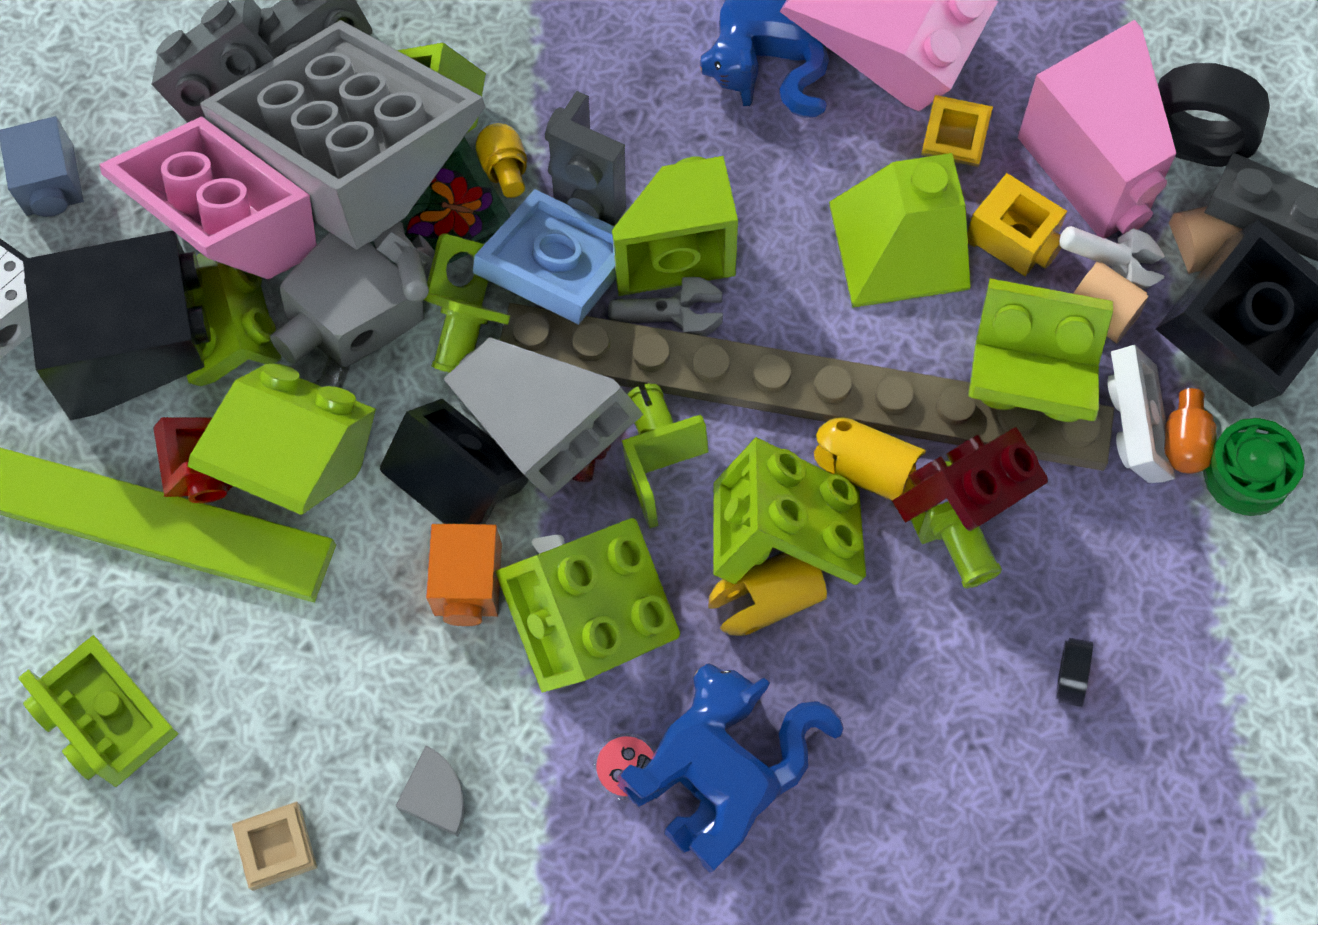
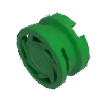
(1254, 469)

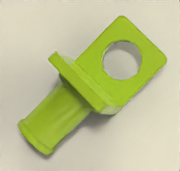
(459, 303)
(659, 444)
(967, 548)

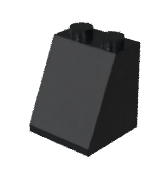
(115, 320)

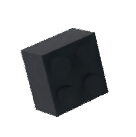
(1249, 315)

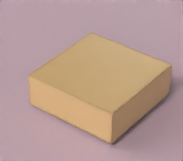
(274, 846)

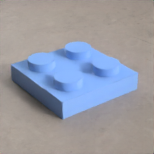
(551, 256)

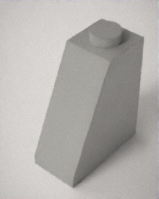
(542, 409)

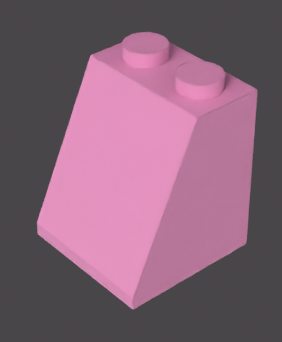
(1102, 131)

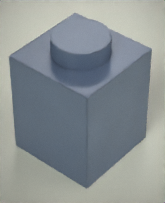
(41, 167)

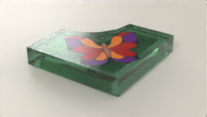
(457, 203)

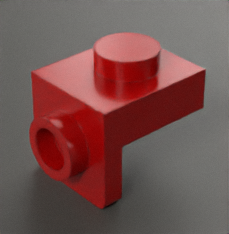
(174, 443)

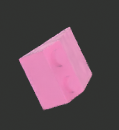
(899, 44)

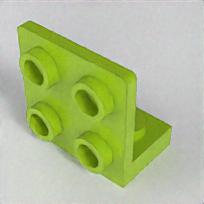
(1040, 350)
(788, 505)
(588, 605)

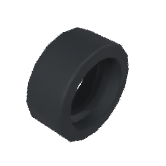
(1218, 91)

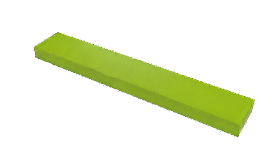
(163, 527)

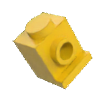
(1017, 226)

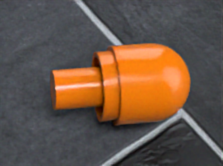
(1190, 433)

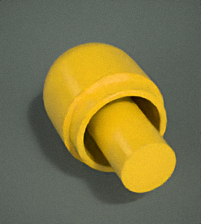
(502, 148)

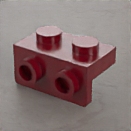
(978, 481)

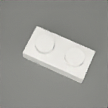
(1138, 397)

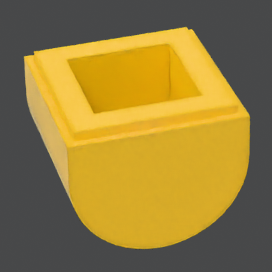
(957, 129)

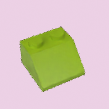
(678, 228)
(285, 438)

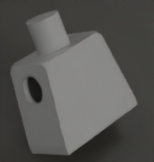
(343, 304)

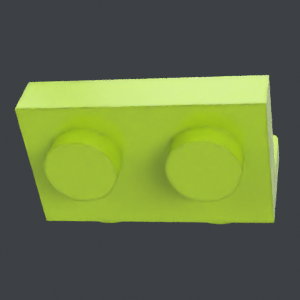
(236, 321)
(99, 711)

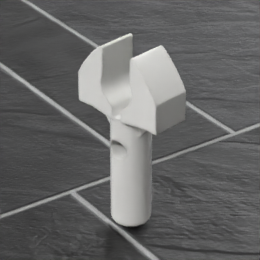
(1123, 257)

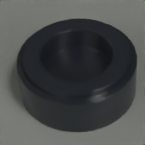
(1074, 672)

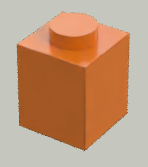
(463, 573)

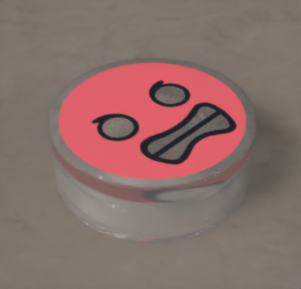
(615, 757)

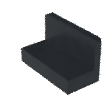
(450, 465)

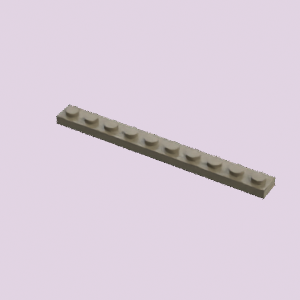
(800, 384)

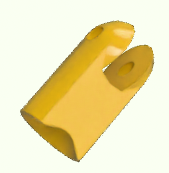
(867, 457)
(778, 590)

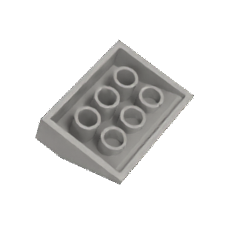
(348, 127)

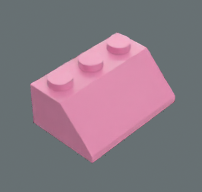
(218, 198)

